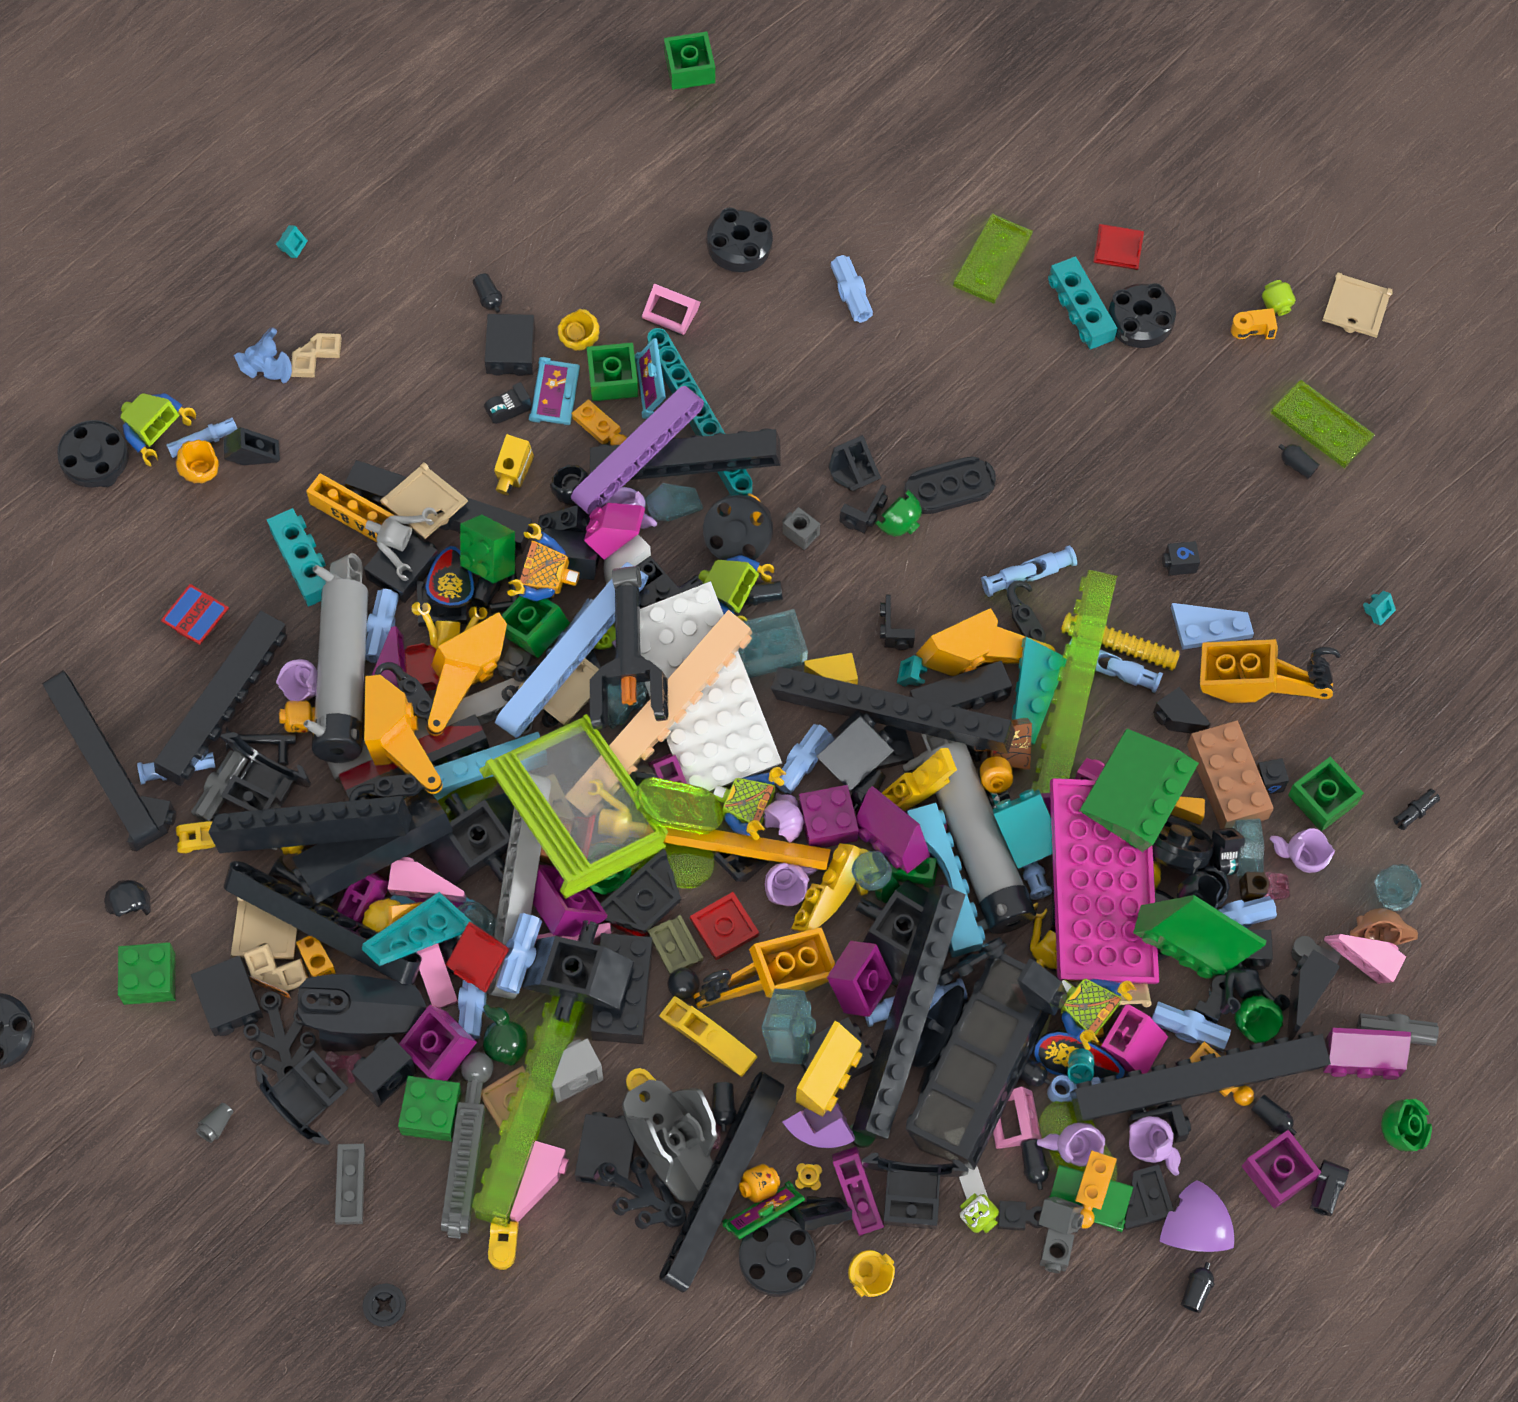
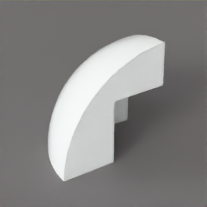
(633, 552)

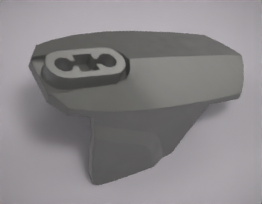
(680, 1142)

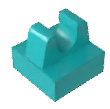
(292, 241)
(1380, 608)
(910, 670)

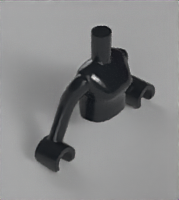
(1247, 984)

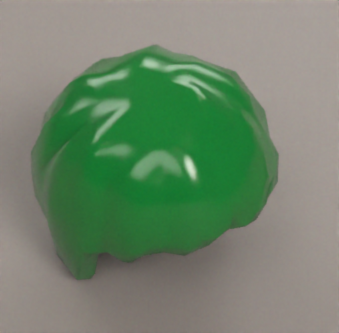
(1259, 1019)

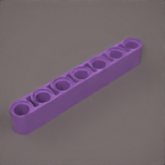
(637, 449)

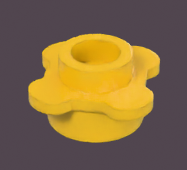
(808, 1169)

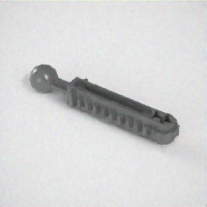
(466, 1146)

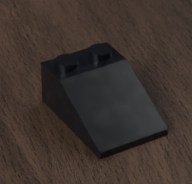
(1310, 981)

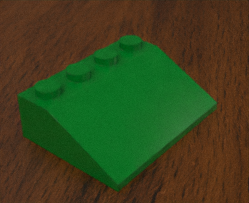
(1138, 788)
(1196, 935)

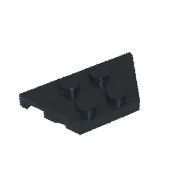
(644, 896)

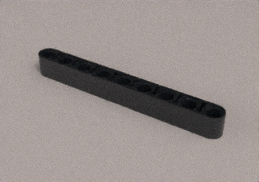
(101, 758)
(313, 918)
(721, 1182)

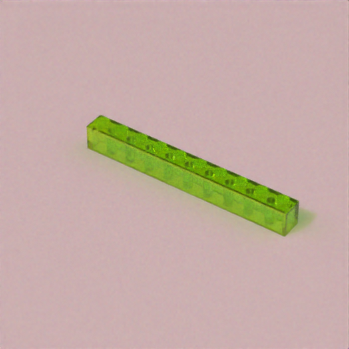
(1075, 679)
(526, 1115)

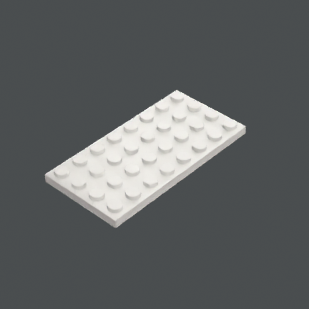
(726, 729)

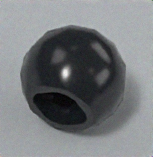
(683, 983)

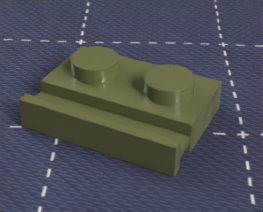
(675, 944)

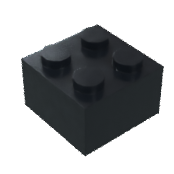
(383, 1070)

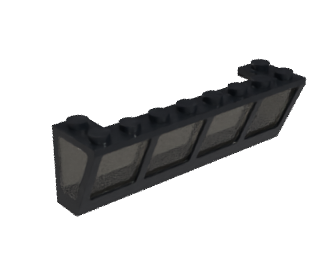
(978, 1067)

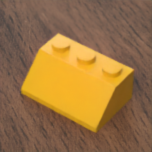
(829, 1070)

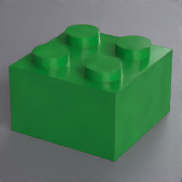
(689, 60)
(612, 371)
(487, 548)
(534, 624)
(1325, 794)
(146, 973)
(429, 1108)

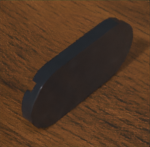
(951, 484)

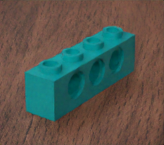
(1071, 273)
(289, 524)

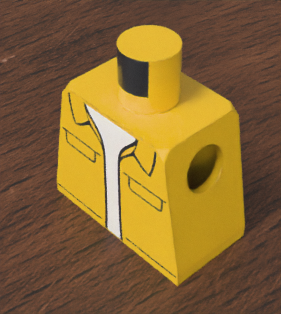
(513, 463)

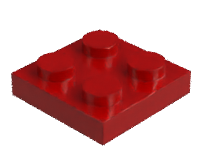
(724, 926)

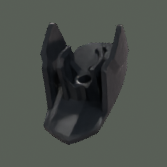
(367, 1013)

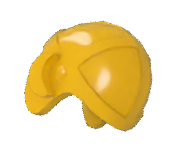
(871, 1273)

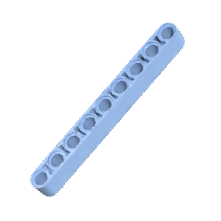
(561, 661)

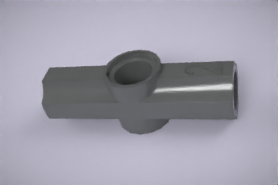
(211, 799)
(1421, 1031)

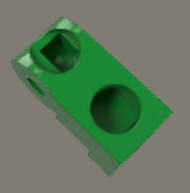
(923, 874)

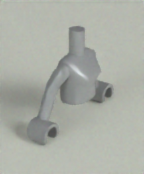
(396, 535)

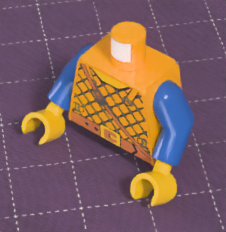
(543, 569)

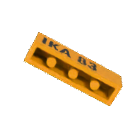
(345, 505)

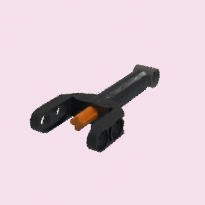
(628, 665)

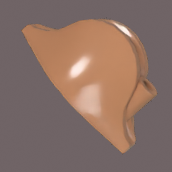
(1384, 926)

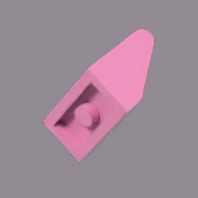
(658, 291)
(1027, 1120)

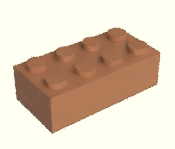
(1229, 774)

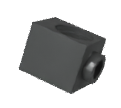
(804, 536)
(1061, 1215)
(1061, 1241)

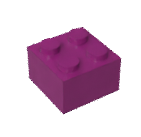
(828, 817)
(859, 978)
(437, 1043)
(1281, 1169)

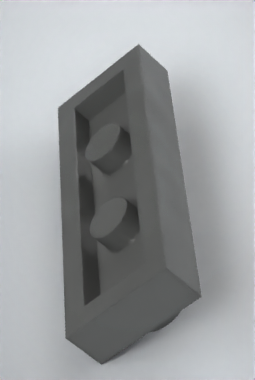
(350, 1184)

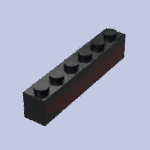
(453, 743)

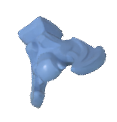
(260, 359)

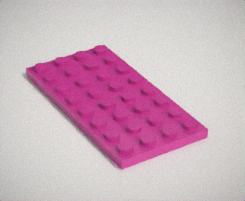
(1097, 894)

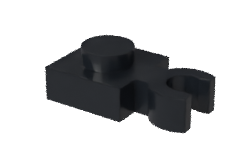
(1015, 1216)

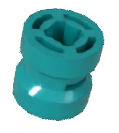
(1080, 1066)

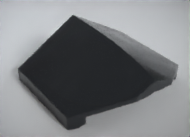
(853, 464)
(739, 867)

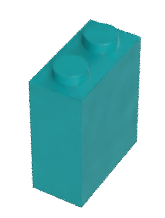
(1025, 827)

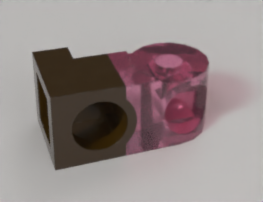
(1263, 884)

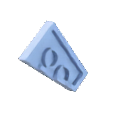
(1207, 624)

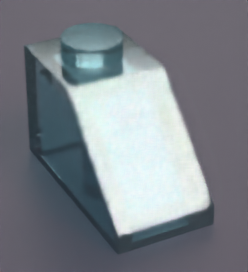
(673, 502)
(1252, 854)

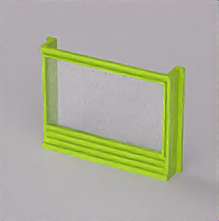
(577, 804)

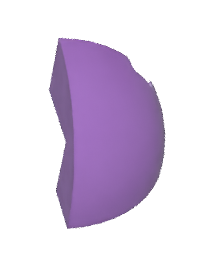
(821, 1131)
(1199, 1221)

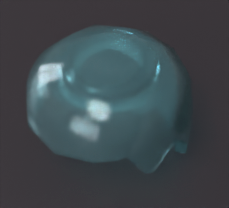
(871, 870)

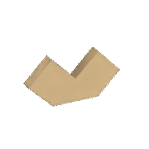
(321, 346)
(264, 968)

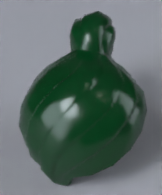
(504, 1039)

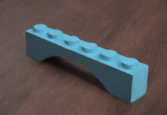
(466, 769)
(967, 935)

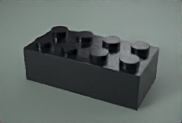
(629, 1022)

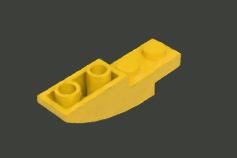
(923, 782)
(825, 899)
(708, 1036)

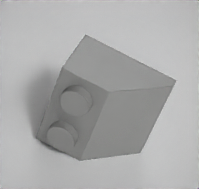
(577, 1070)

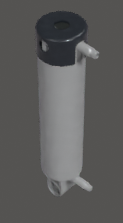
(341, 662)
(980, 841)

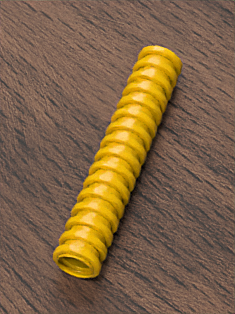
(1133, 646)

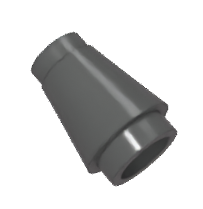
(214, 1123)

